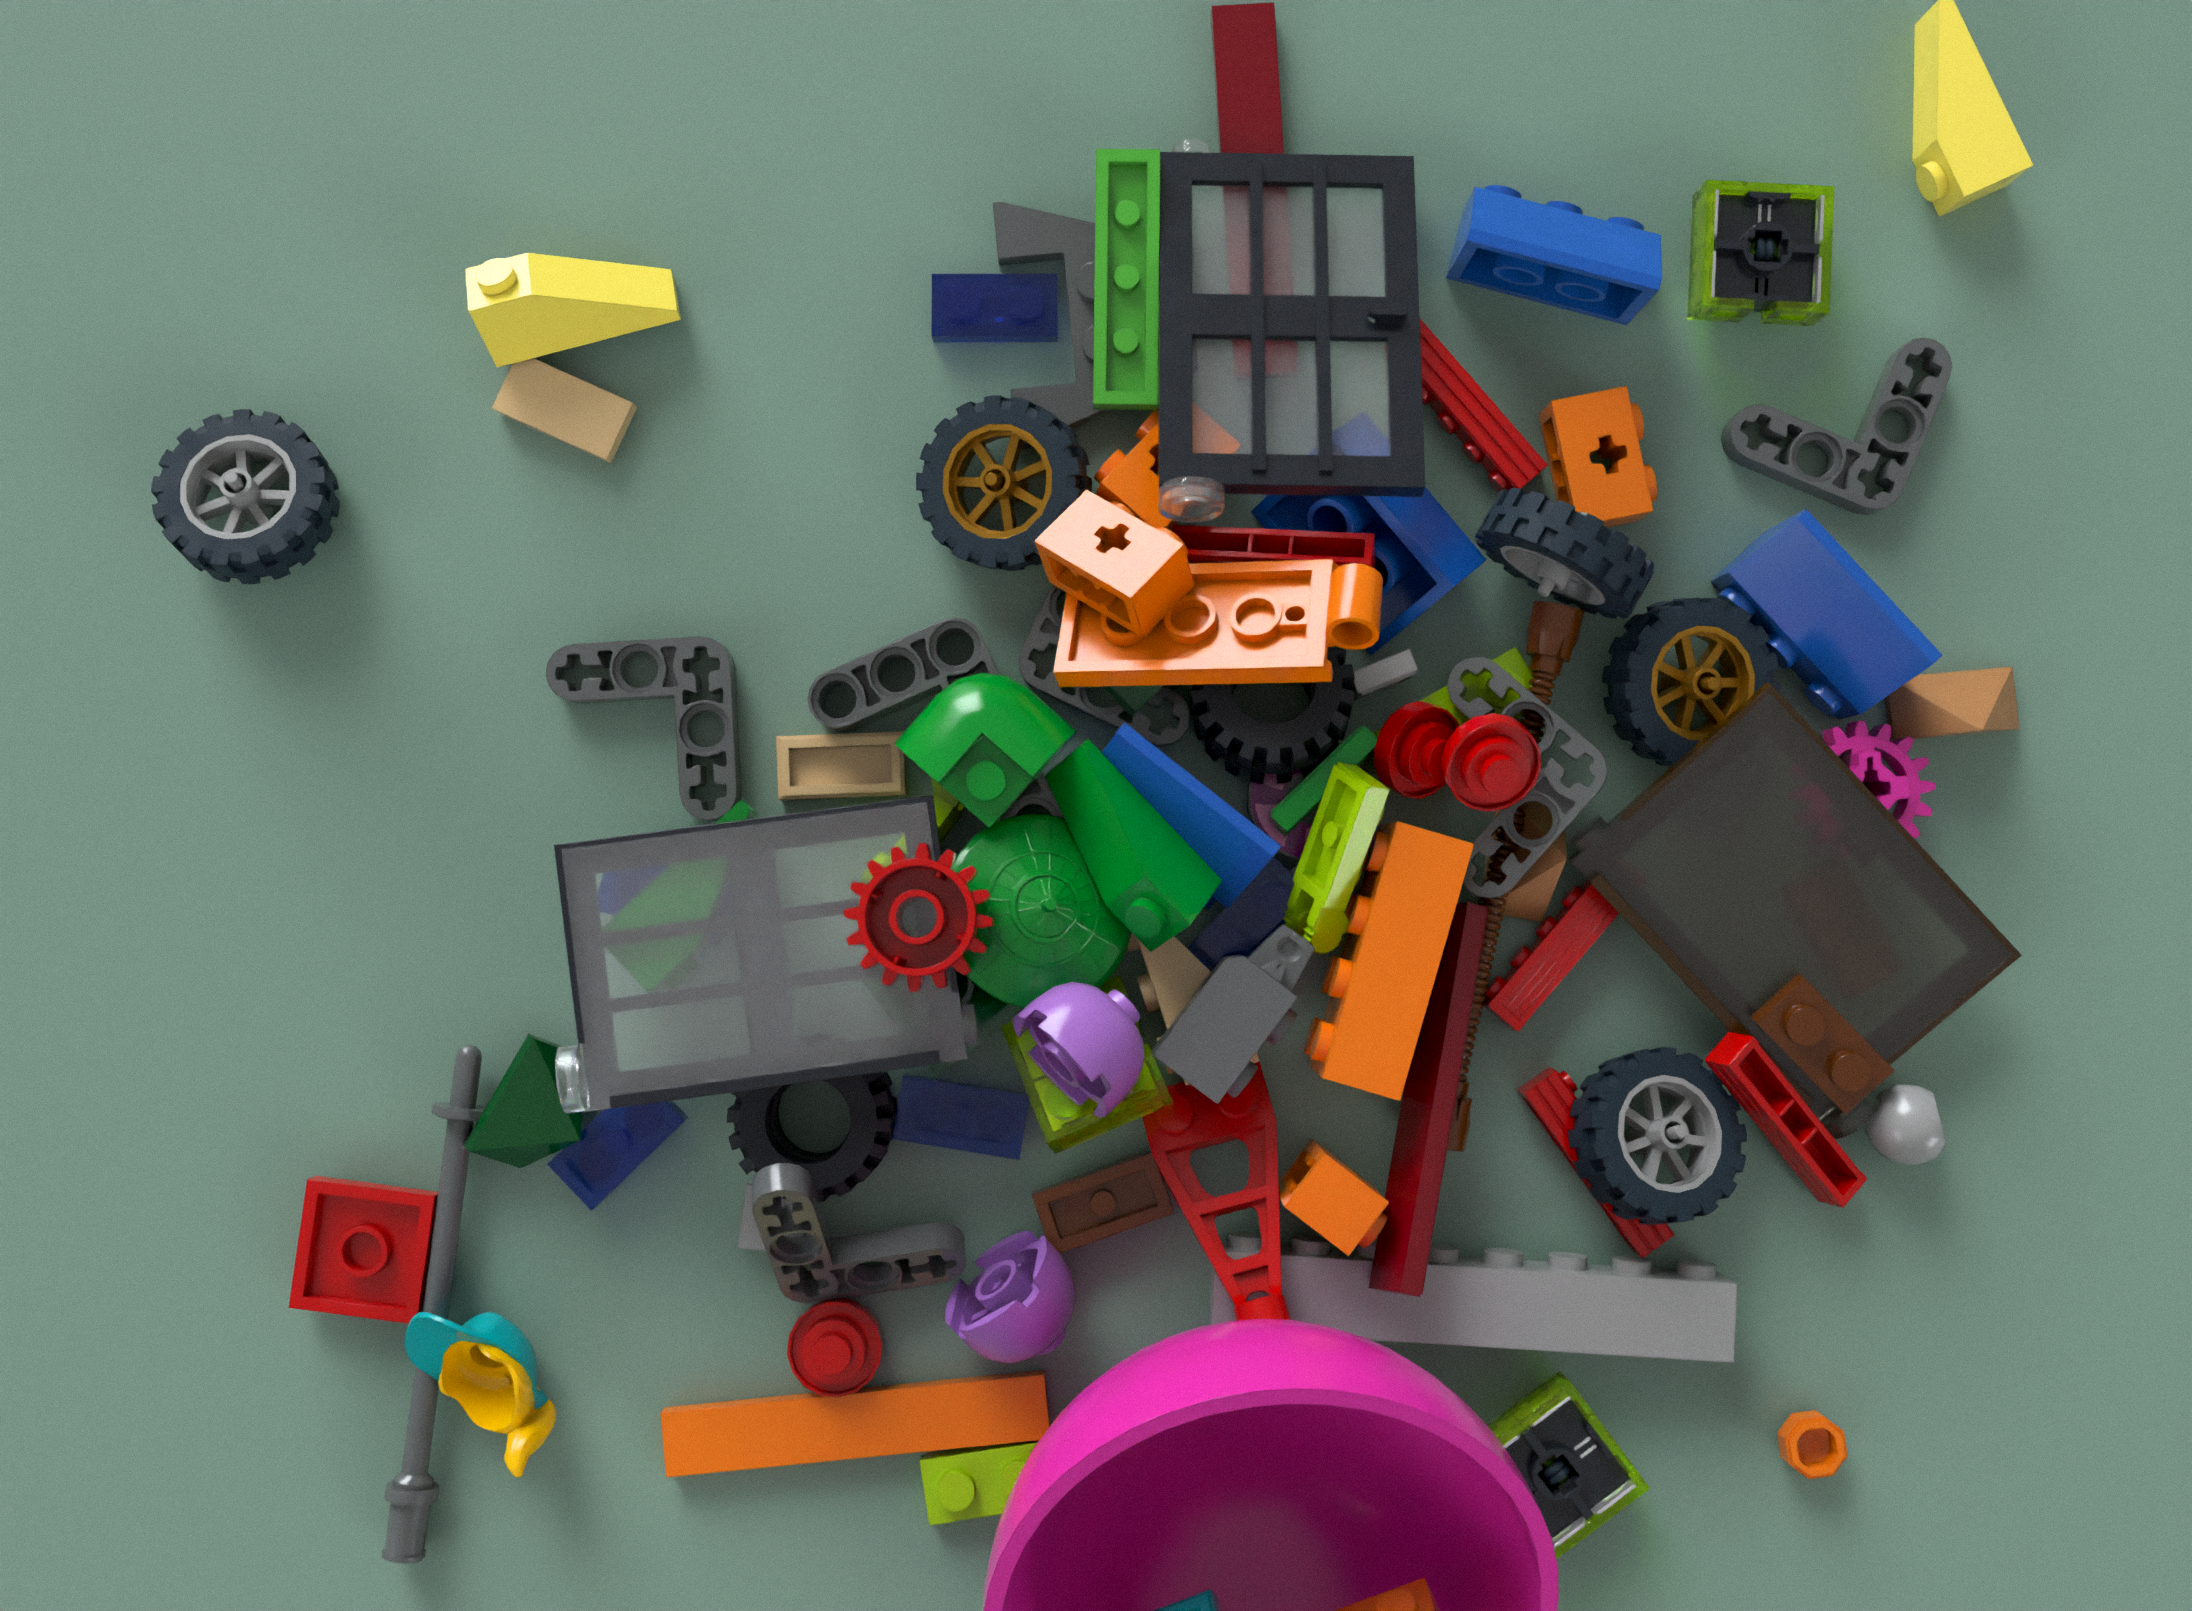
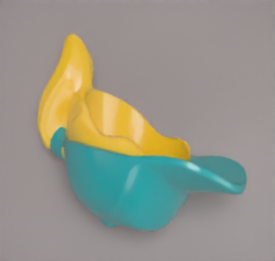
(490, 1374)

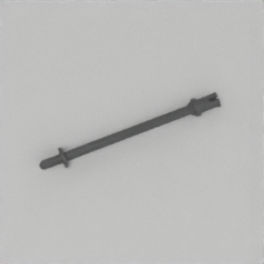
(413, 1487)

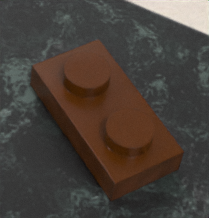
(1822, 1043)
(1102, 1202)

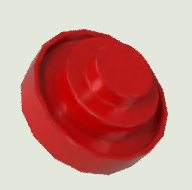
(1412, 748)
(1490, 762)
(835, 1347)

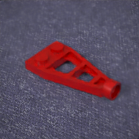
(1199, 1123)

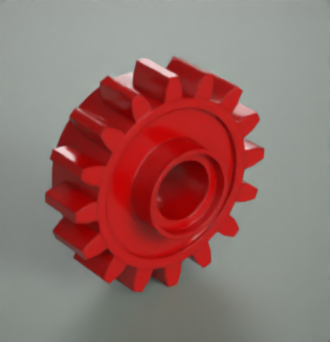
(882, 910)

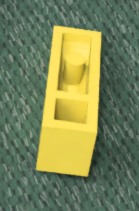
(1960, 124)
(557, 303)

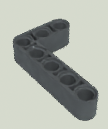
(931, 677)

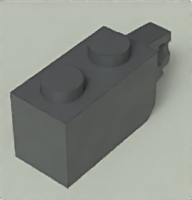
(1234, 1014)

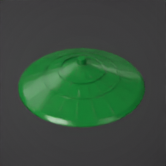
(1043, 909)

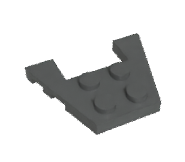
(1041, 236)

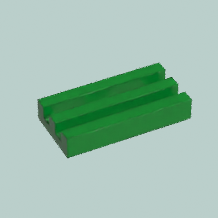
(1309, 792)

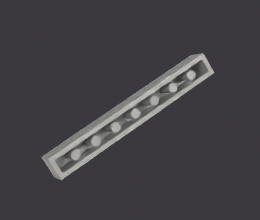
(1507, 1300)

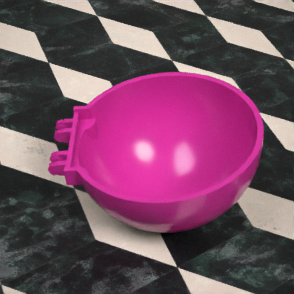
(1276, 1475)

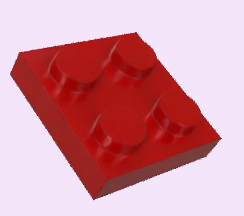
(363, 1249)

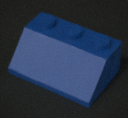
(1556, 255)
(1415, 545)
(1825, 617)
(1204, 820)

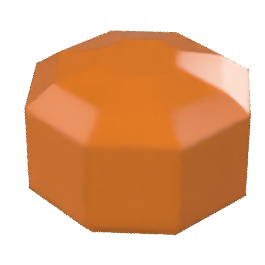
(1812, 1444)

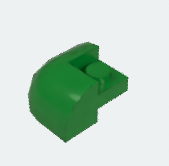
(985, 741)

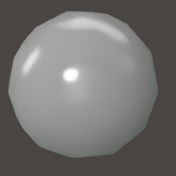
(1907, 1125)

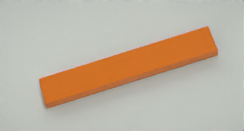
(856, 1425)

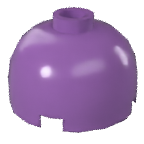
(1085, 1042)
(1016, 1303)

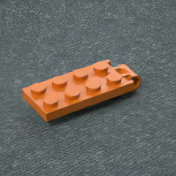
(1230, 628)

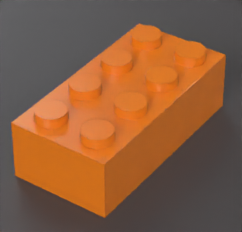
(1388, 959)

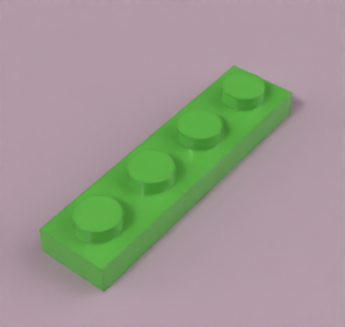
(1126, 279)

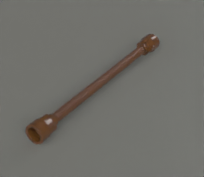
(1551, 639)

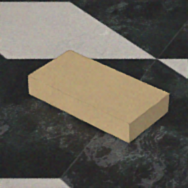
(565, 408)
(840, 766)

